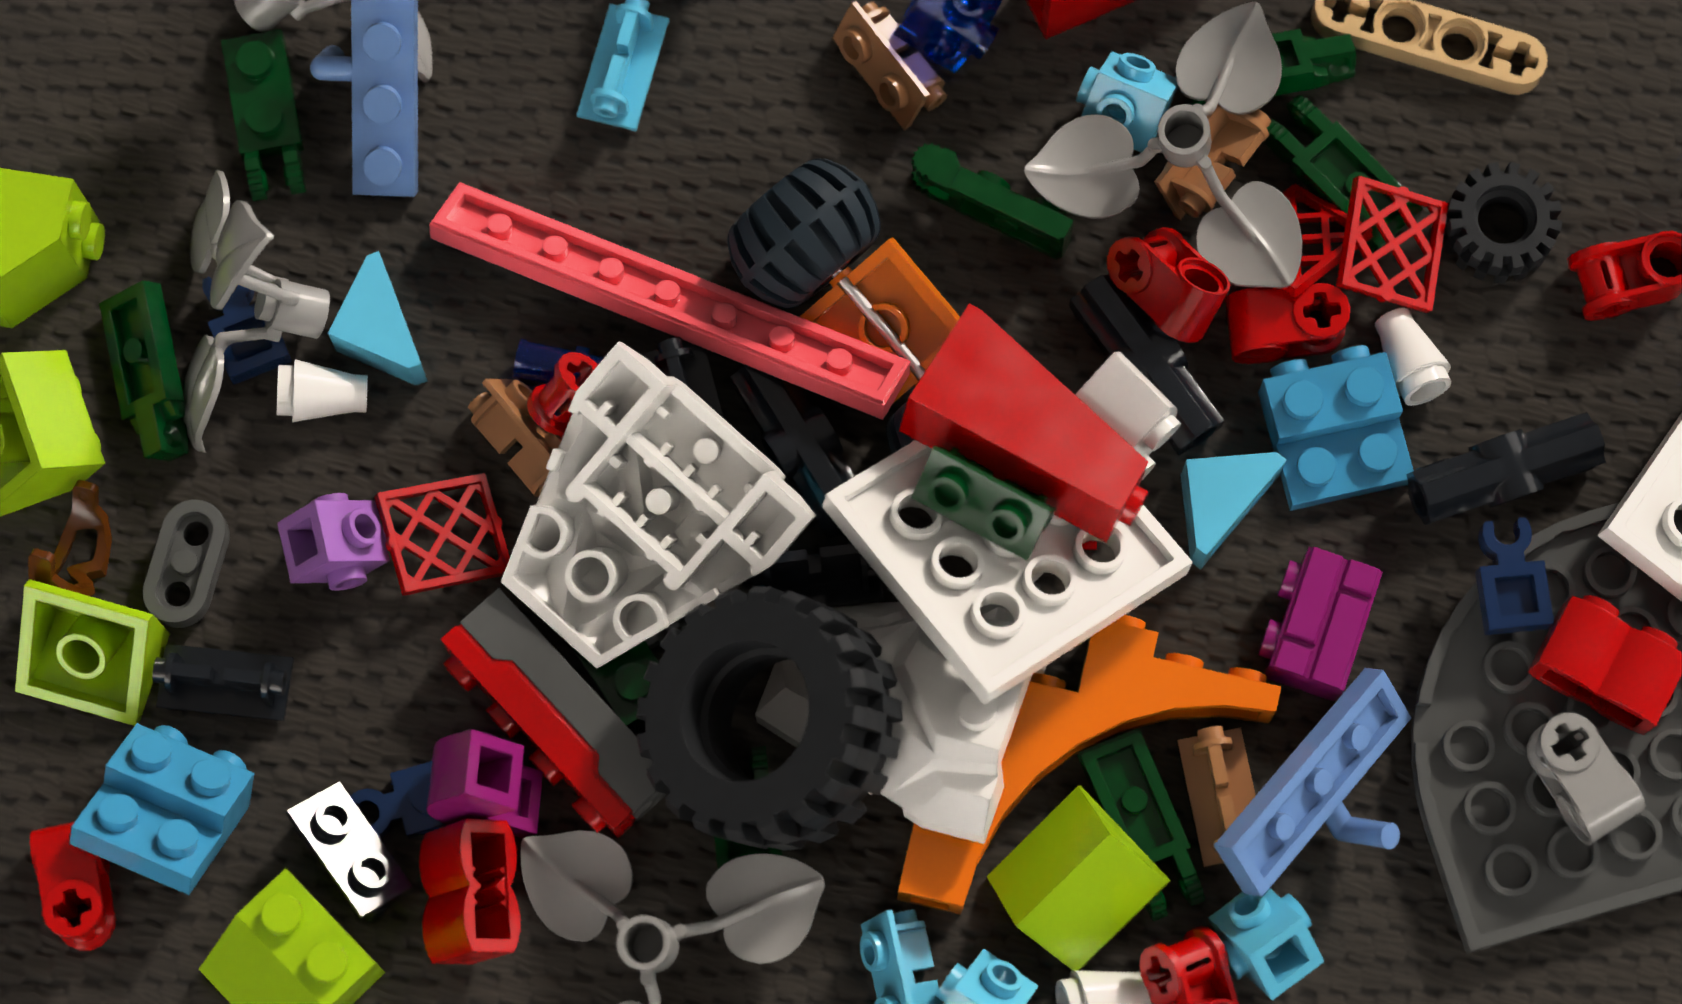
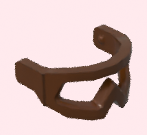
(85, 514)

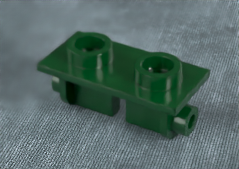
(982, 502)

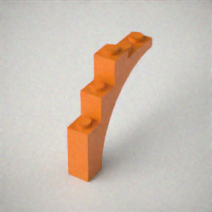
(1116, 693)

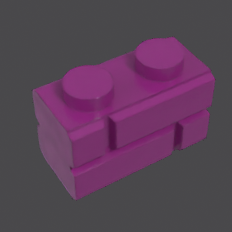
(1321, 622)

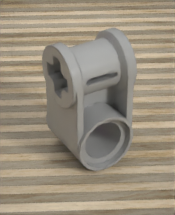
(1587, 781)

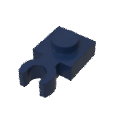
(245, 358)
(1512, 591)
(404, 804)

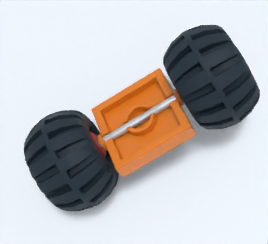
(808, 237)

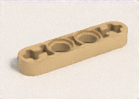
(1426, 49)

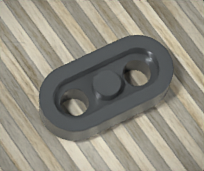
(184, 565)

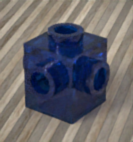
(949, 29)

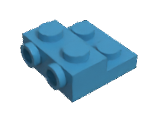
(1336, 427)
(164, 807)

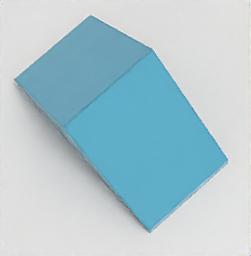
(373, 325)
(1220, 495)

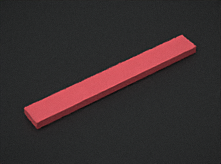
(671, 300)

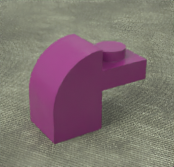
(485, 780)

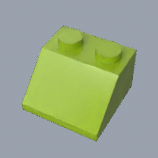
(44, 241)
(43, 429)
(288, 952)

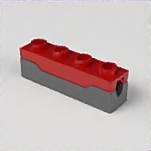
(554, 710)

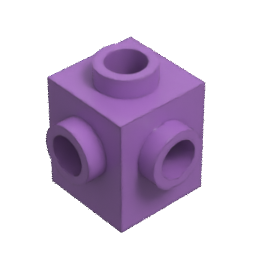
(333, 541)

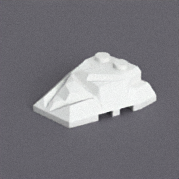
(646, 512)
(950, 741)

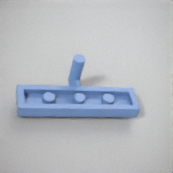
(383, 94)
(1314, 784)

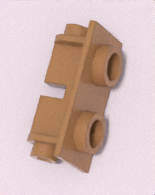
(899, 83)
(1233, 140)
(506, 420)
(1216, 784)

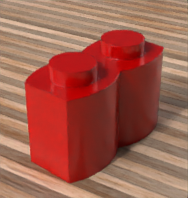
(1608, 663)
(469, 890)

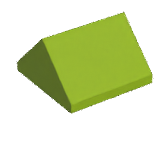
(87, 652)
(1076, 880)

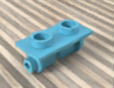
(623, 65)
(893, 950)

